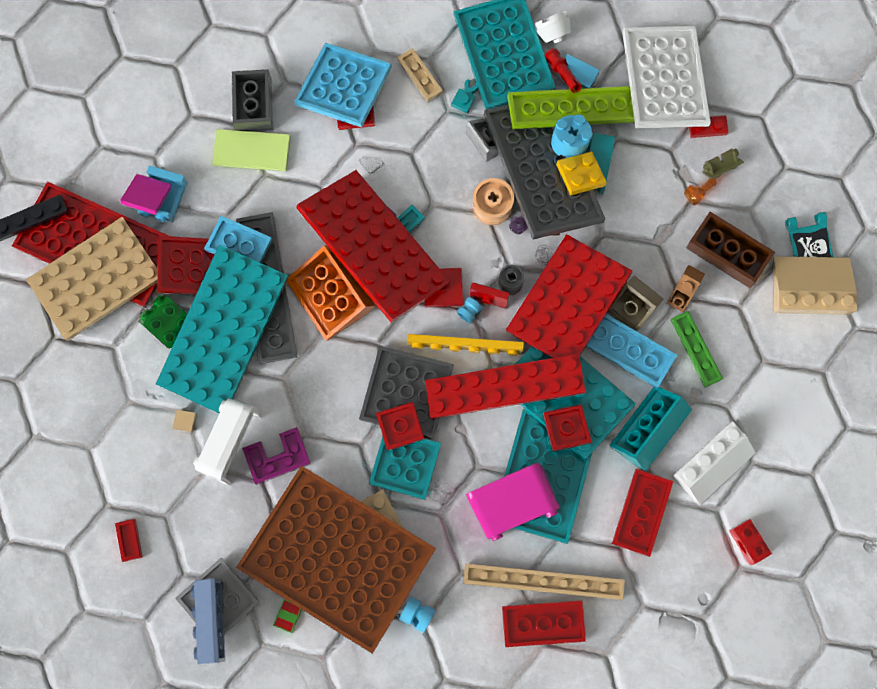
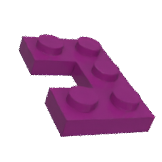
(266, 468)

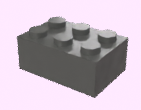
(252, 100)

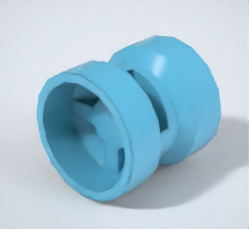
(469, 310)

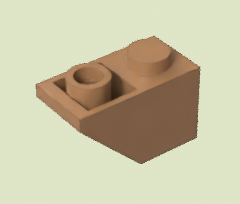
(685, 288)

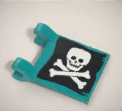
(810, 240)

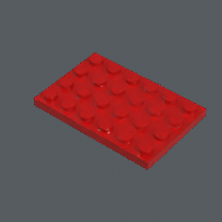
(569, 299)

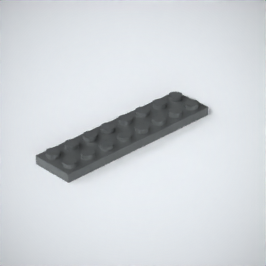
(278, 337)

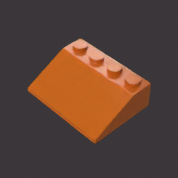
(329, 293)

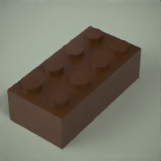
(730, 250)

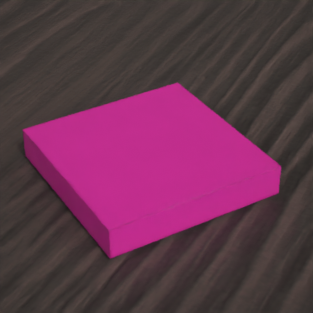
(146, 194)

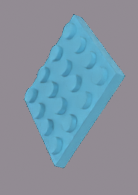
(343, 84)

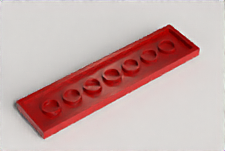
(505, 386)

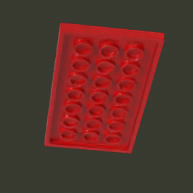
(83, 221)
(373, 245)

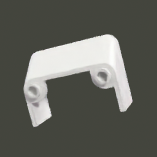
(225, 439)

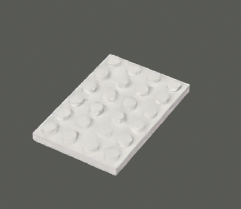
(666, 77)

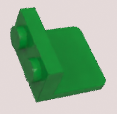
(163, 320)

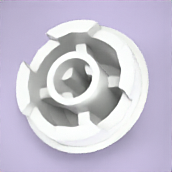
(554, 27)

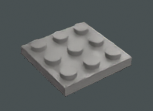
(237, 598)

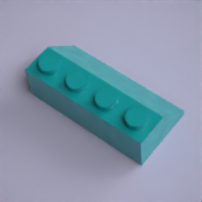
(651, 427)

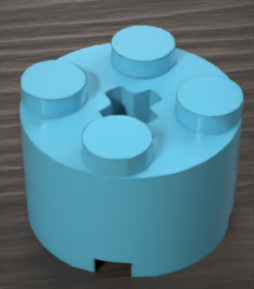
(571, 136)

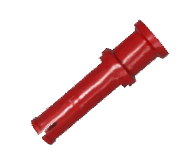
(559, 66)

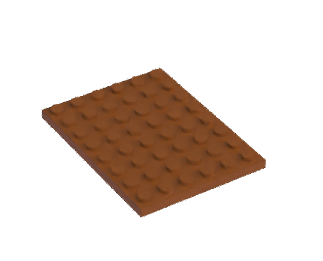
(336, 559)

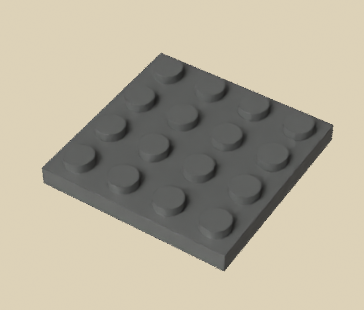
(399, 380)

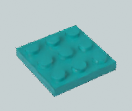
(406, 468)

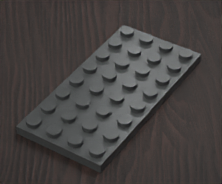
(537, 180)

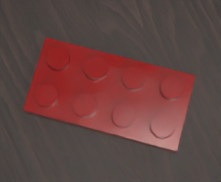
(642, 512)
(543, 624)

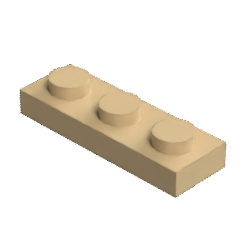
(420, 75)

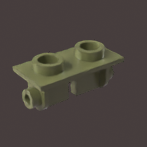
(715, 167)

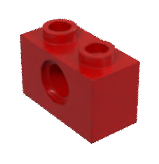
(750, 542)

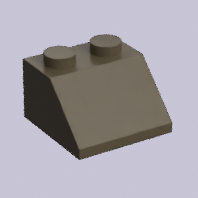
(635, 303)

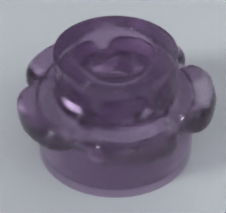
(514, 228)

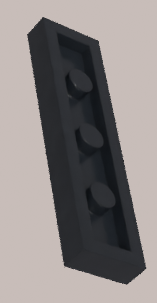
(32, 217)

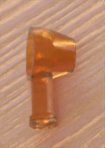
(695, 194)

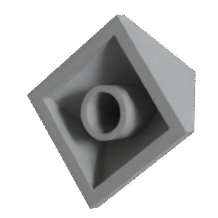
(481, 138)

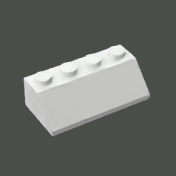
(715, 463)

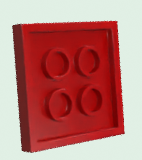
(181, 264)

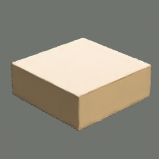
(184, 421)

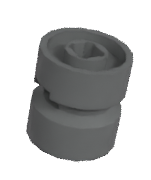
(511, 279)

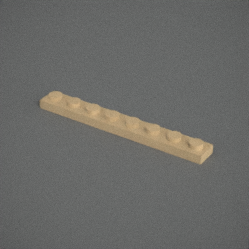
(544, 581)

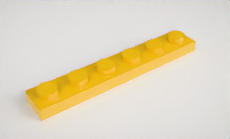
(473, 345)

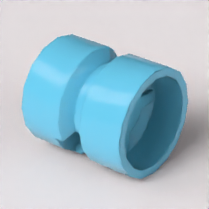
(417, 614)

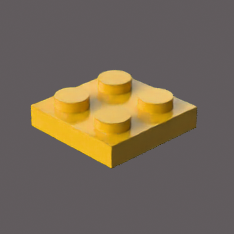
(581, 173)

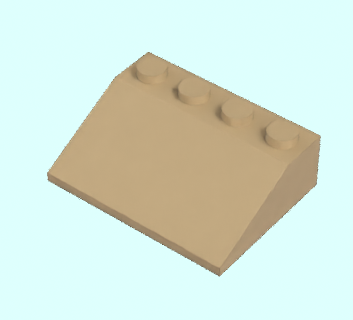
(813, 285)

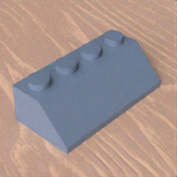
(209, 621)

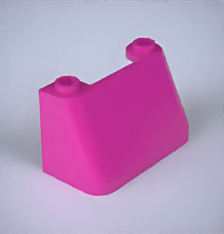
(513, 501)

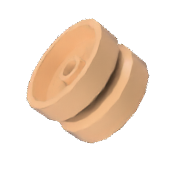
(493, 212)

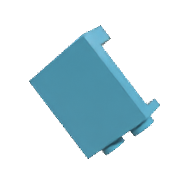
(170, 205)

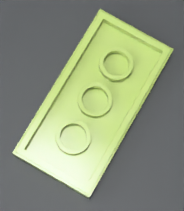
(251, 150)

